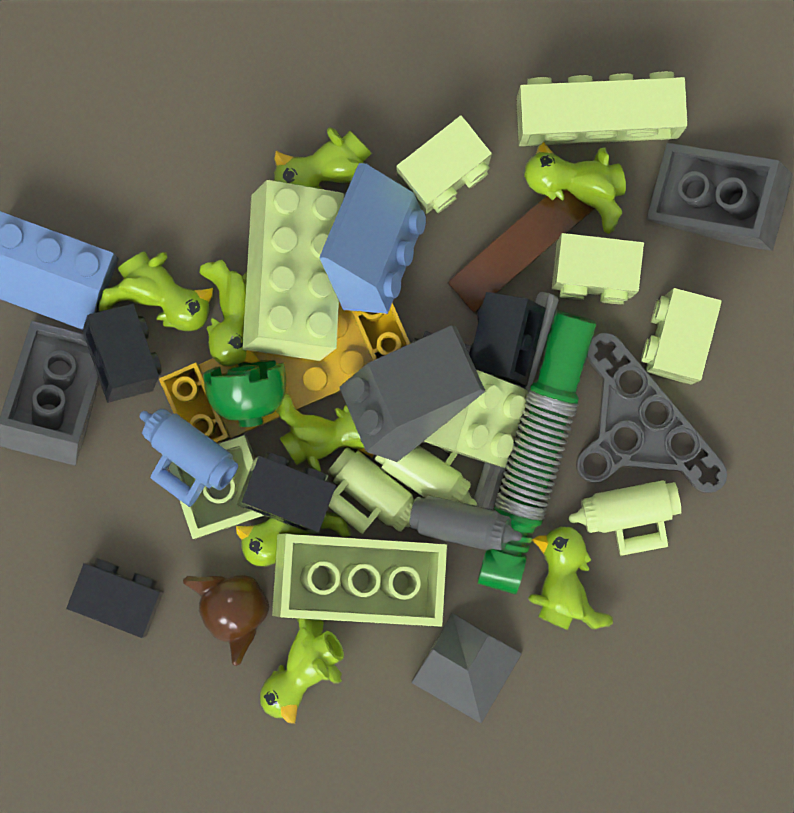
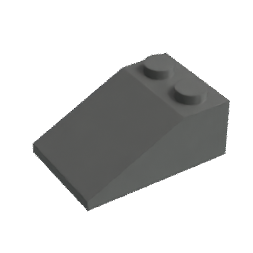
(721, 195)
(411, 393)
(50, 395)

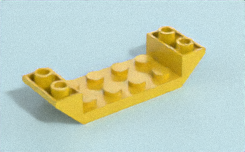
(360, 340)

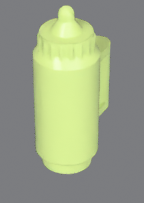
(429, 475)
(370, 488)
(628, 509)

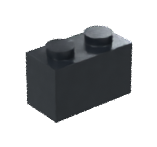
(507, 337)
(121, 352)
(286, 493)
(115, 598)

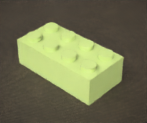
(601, 109)
(287, 290)
(359, 580)

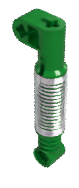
(537, 446)

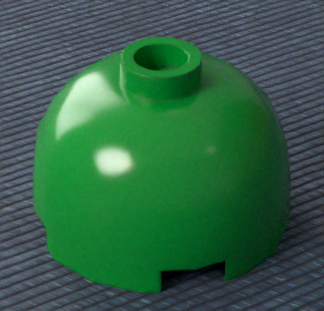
(246, 391)

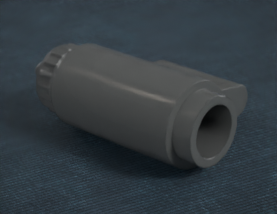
(462, 523)

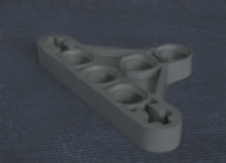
(653, 441)

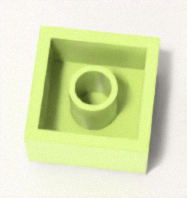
(445, 165)
(597, 267)
(681, 336)
(486, 425)
(219, 508)

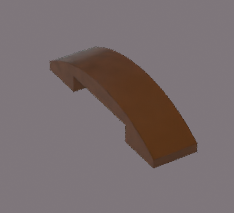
(518, 248)

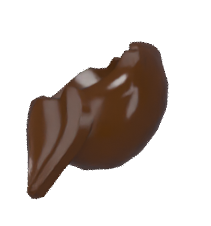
(231, 609)

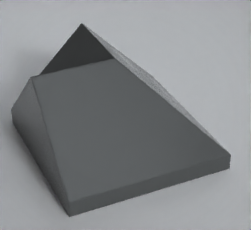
(466, 668)

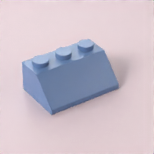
(372, 241)
(51, 271)

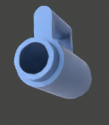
(189, 450)

